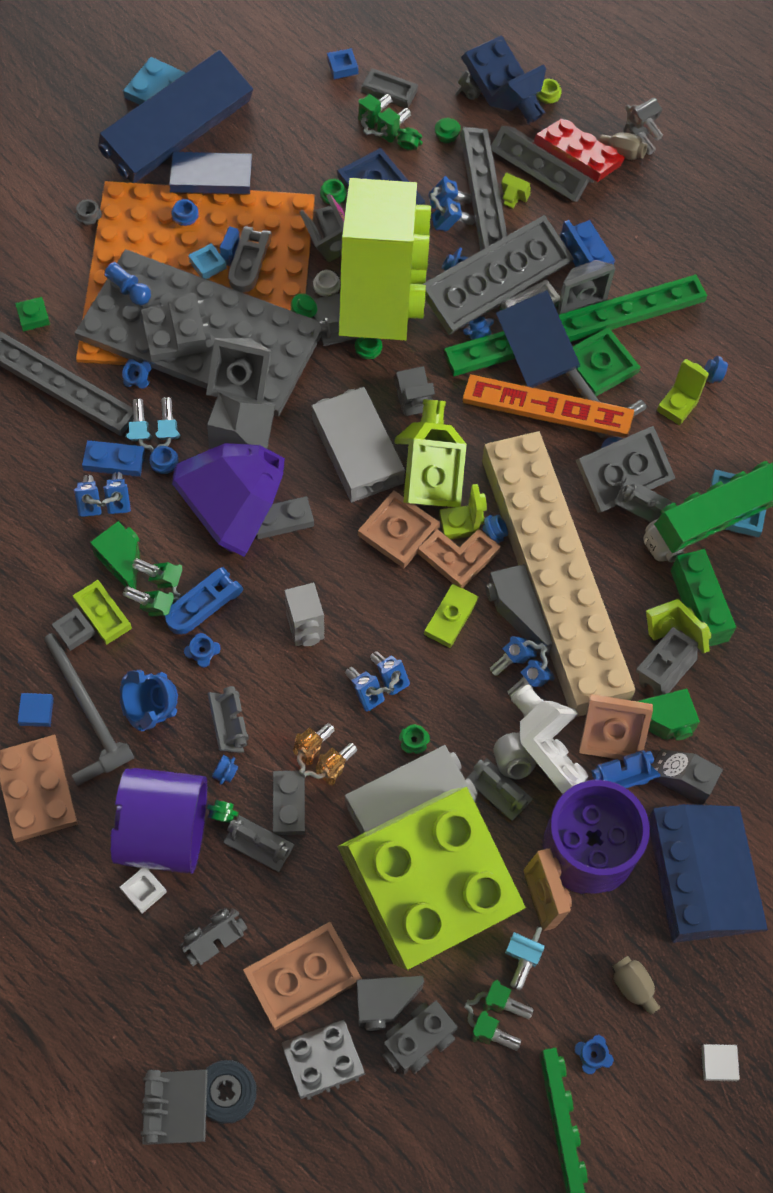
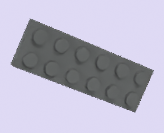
(496, 274)

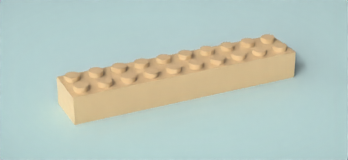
(565, 588)

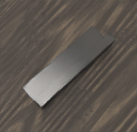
(539, 163)

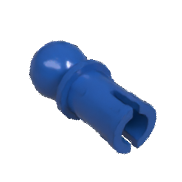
(128, 284)

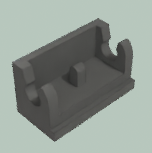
(668, 662)

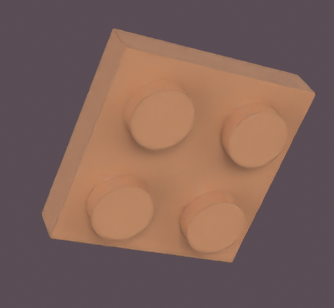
(398, 529)
(615, 727)
(546, 889)

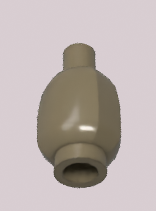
(626, 144)
(635, 983)

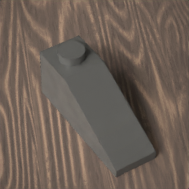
(518, 604)

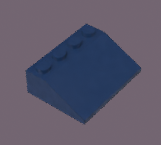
(705, 872)

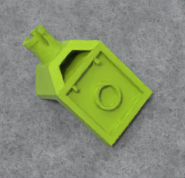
(433, 459)

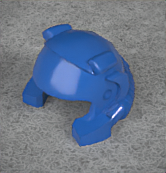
(147, 699)

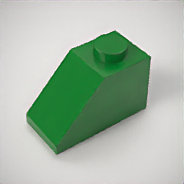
(116, 551)
(673, 715)

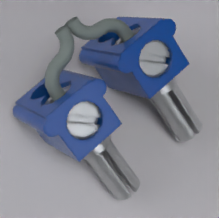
(447, 210)
(114, 490)
(519, 651)
(368, 687)

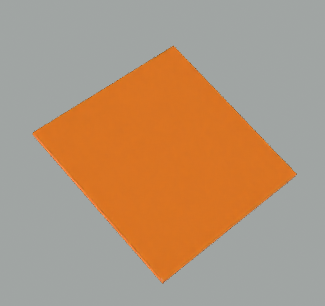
(141, 221)

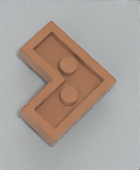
(461, 562)

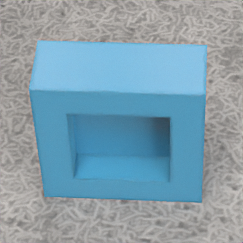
(207, 261)

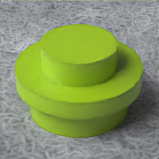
(550, 91)

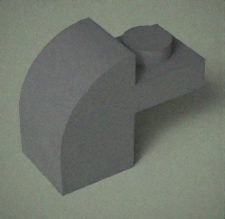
(412, 389)

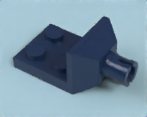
(504, 80)

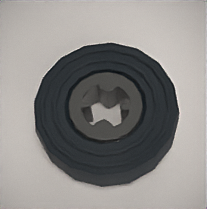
(243, 1088)

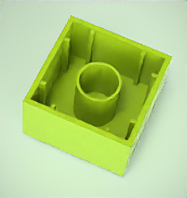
(383, 259)
(431, 877)

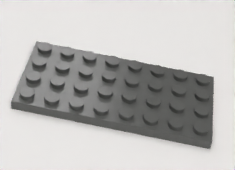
(118, 326)

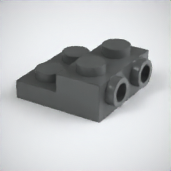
(176, 328)

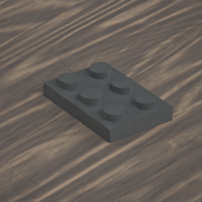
(634, 457)

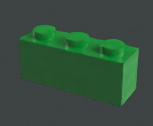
(703, 594)

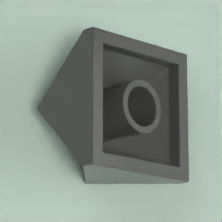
(586, 286)
(239, 368)
(240, 421)

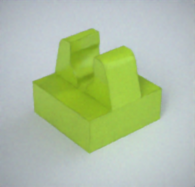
(514, 190)

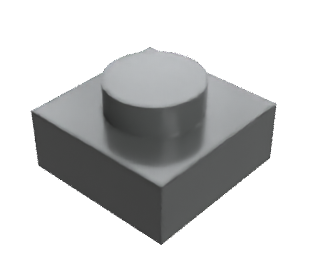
(73, 629)

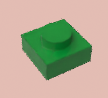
(32, 313)

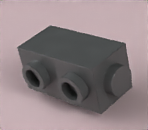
(409, 1045)

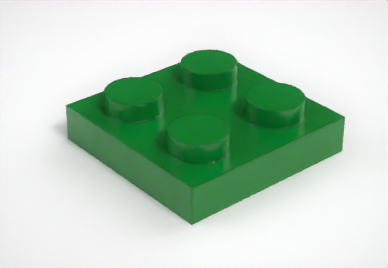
(604, 361)

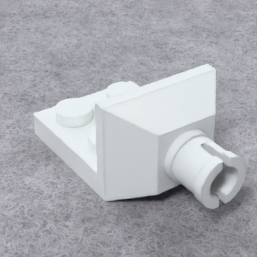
(538, 727)

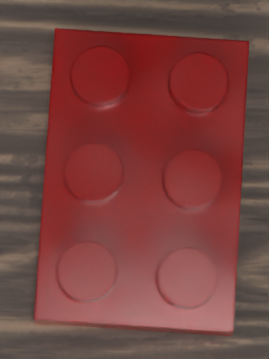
(579, 149)

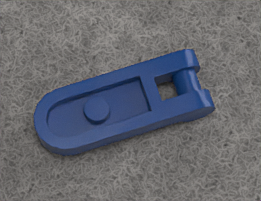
(202, 602)

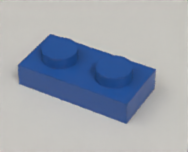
(113, 458)

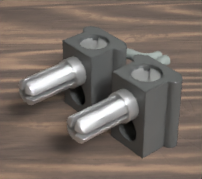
(642, 121)

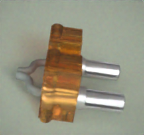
(330, 764)

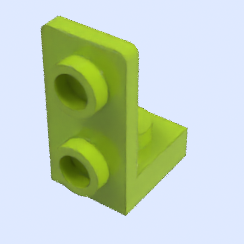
(684, 393)
(464, 520)
(677, 616)

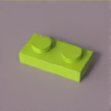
(102, 612)

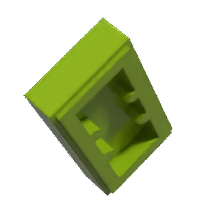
(451, 615)

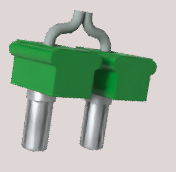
(388, 121)
(164, 576)
(486, 1027)

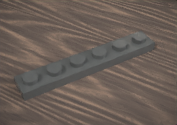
(483, 186)
(64, 385)

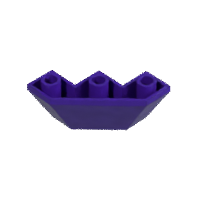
(231, 490)

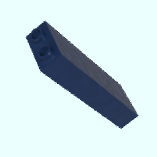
(174, 117)

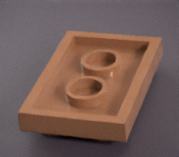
(36, 789)
(302, 975)

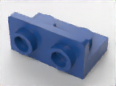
(584, 243)

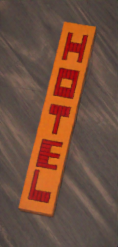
(548, 406)

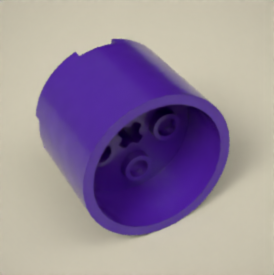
(601, 813)
(159, 820)

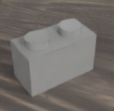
(304, 615)

